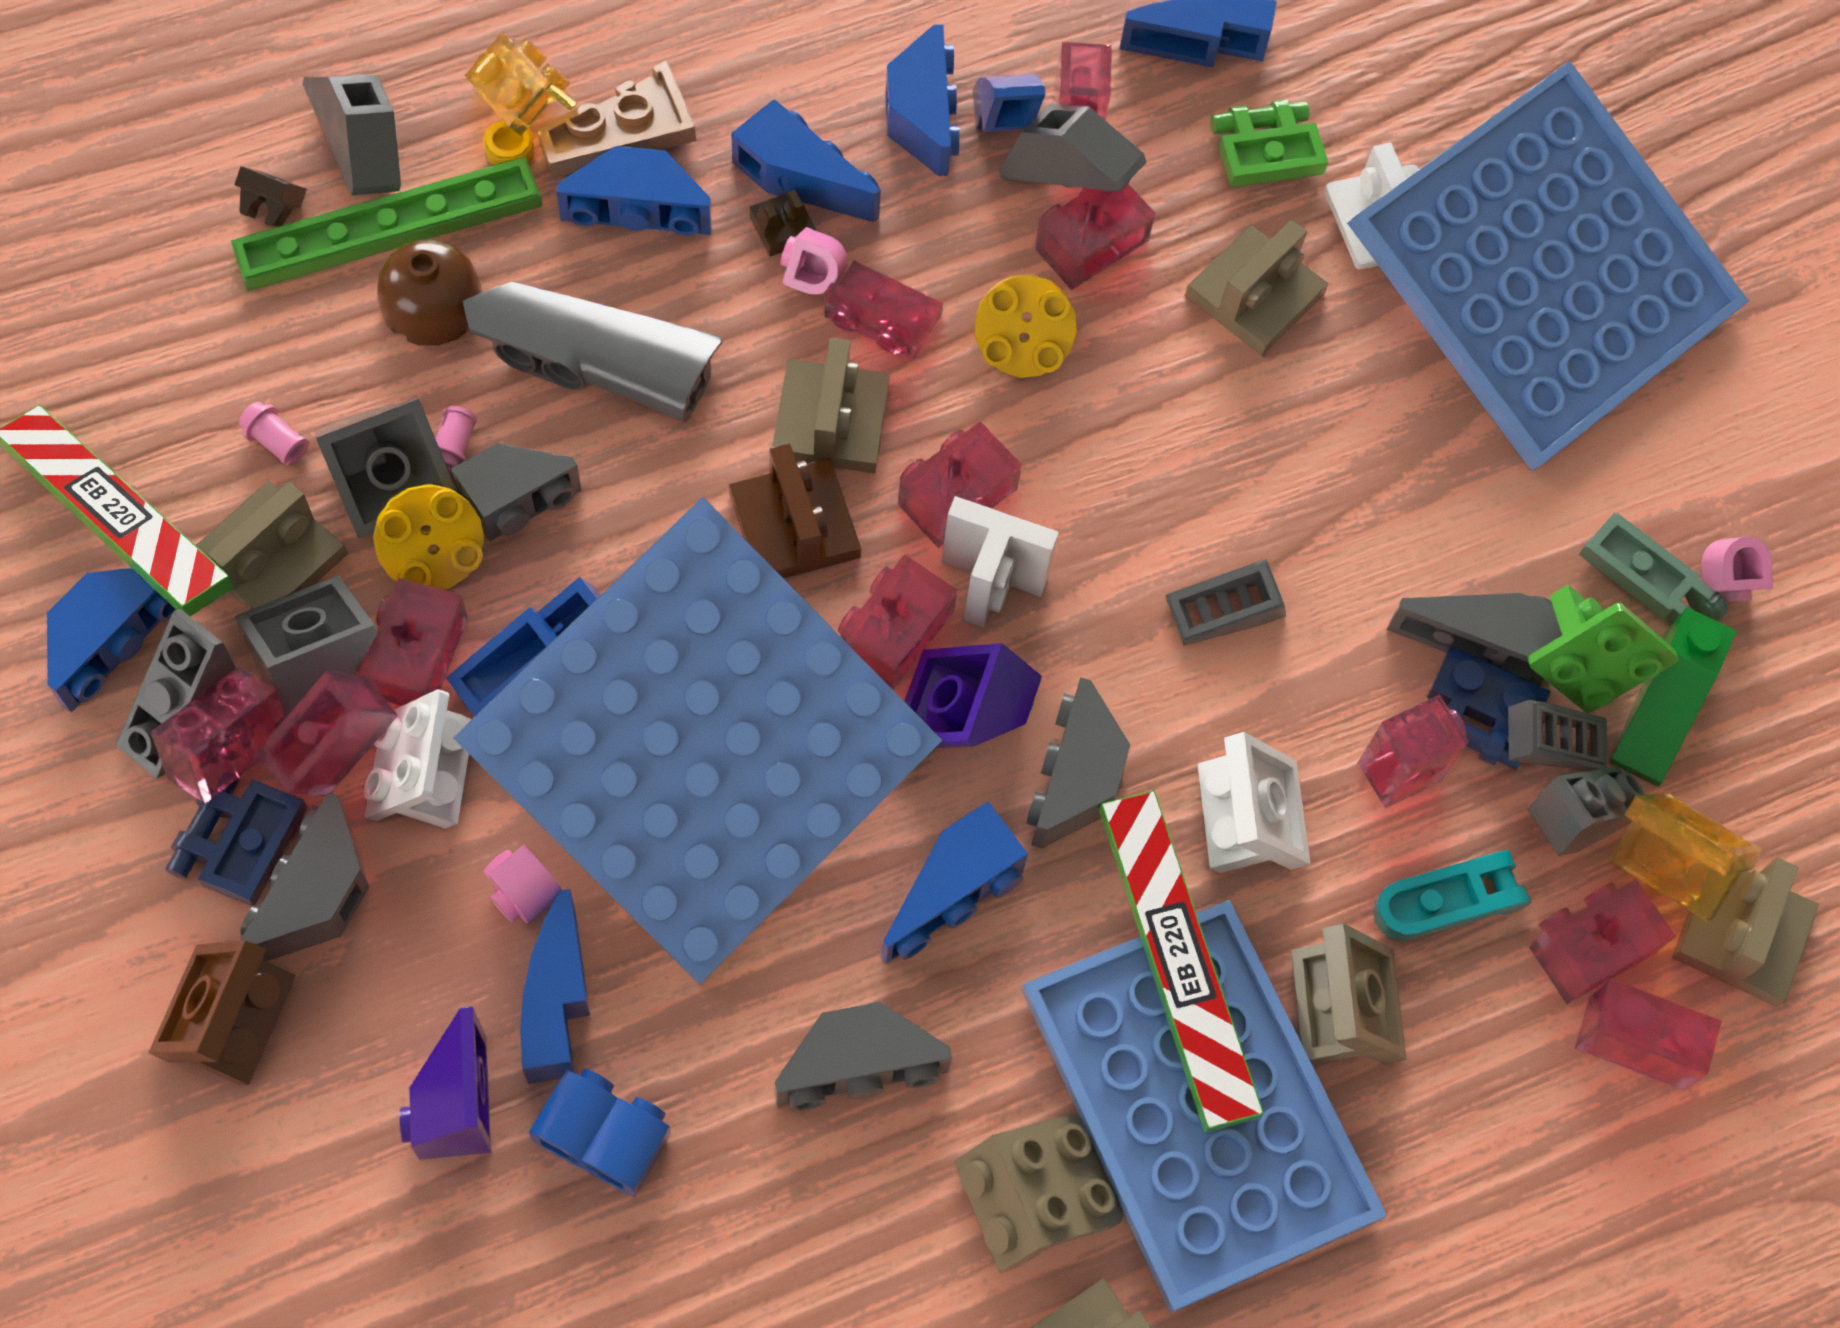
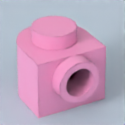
(813, 261)
(1737, 567)
(521, 884)

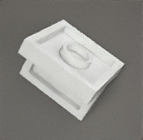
(998, 554)
(1252, 807)

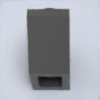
(514, 485)

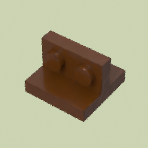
(796, 515)
(223, 1010)

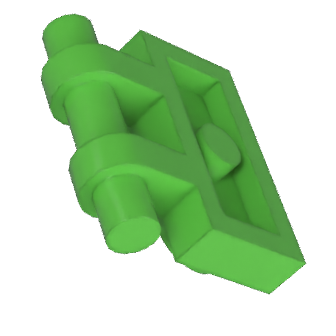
(1273, 153)

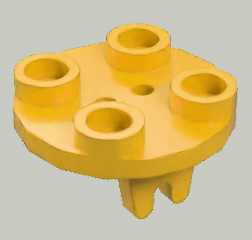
(1049, 329)
(453, 528)

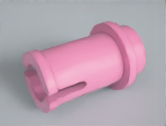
(263, 424)
(455, 434)

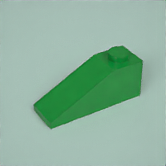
(1672, 698)

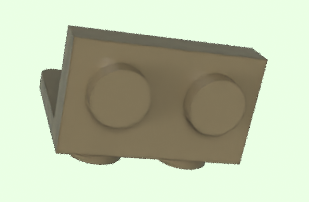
(1037, 1189)

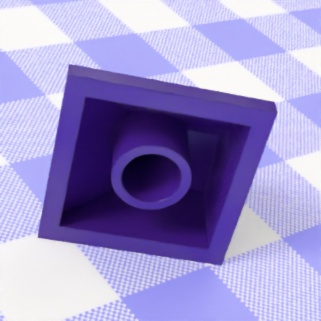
(972, 692)
(451, 1095)

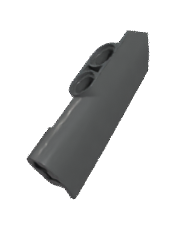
(595, 344)

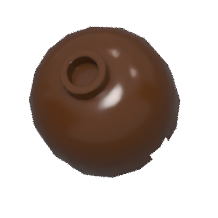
(424, 291)

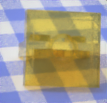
(1683, 853)

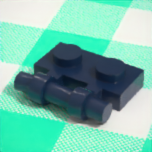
(1483, 694)
(249, 844)

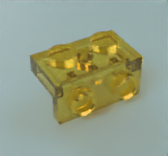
(517, 83)

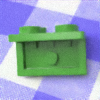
(1599, 651)

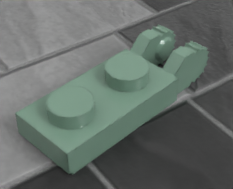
(1650, 571)

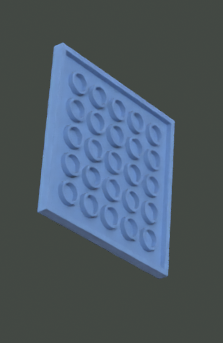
(1548, 264)
(698, 740)

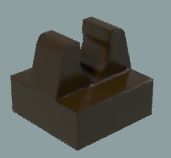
(262, 187)
(779, 219)

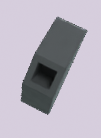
(358, 129)
(1073, 150)
(181, 670)
(1081, 769)
(1584, 807)
(312, 888)
(857, 1054)

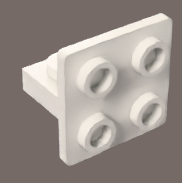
(1355, 194)
(419, 764)

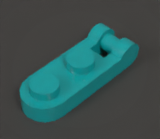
(1449, 897)

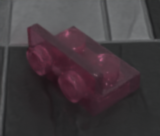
(882, 310)

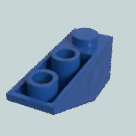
(786, 156)
(963, 868)

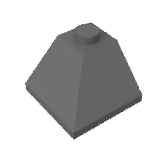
(380, 457)
(306, 636)

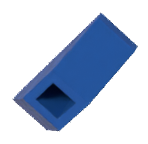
(921, 101)
(636, 192)
(96, 629)

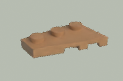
(636, 117)

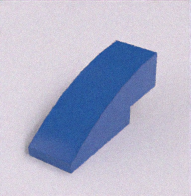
(1200, 29)
(1007, 101)
(517, 645)
(553, 994)

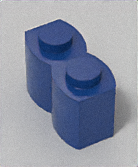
(600, 1131)

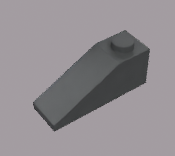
(1488, 626)

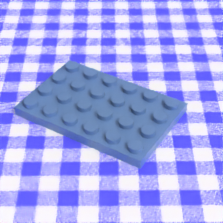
(1198, 1201)

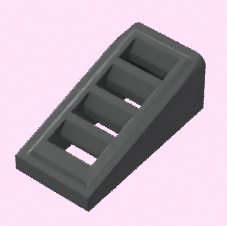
(1237, 580)
(1526, 736)

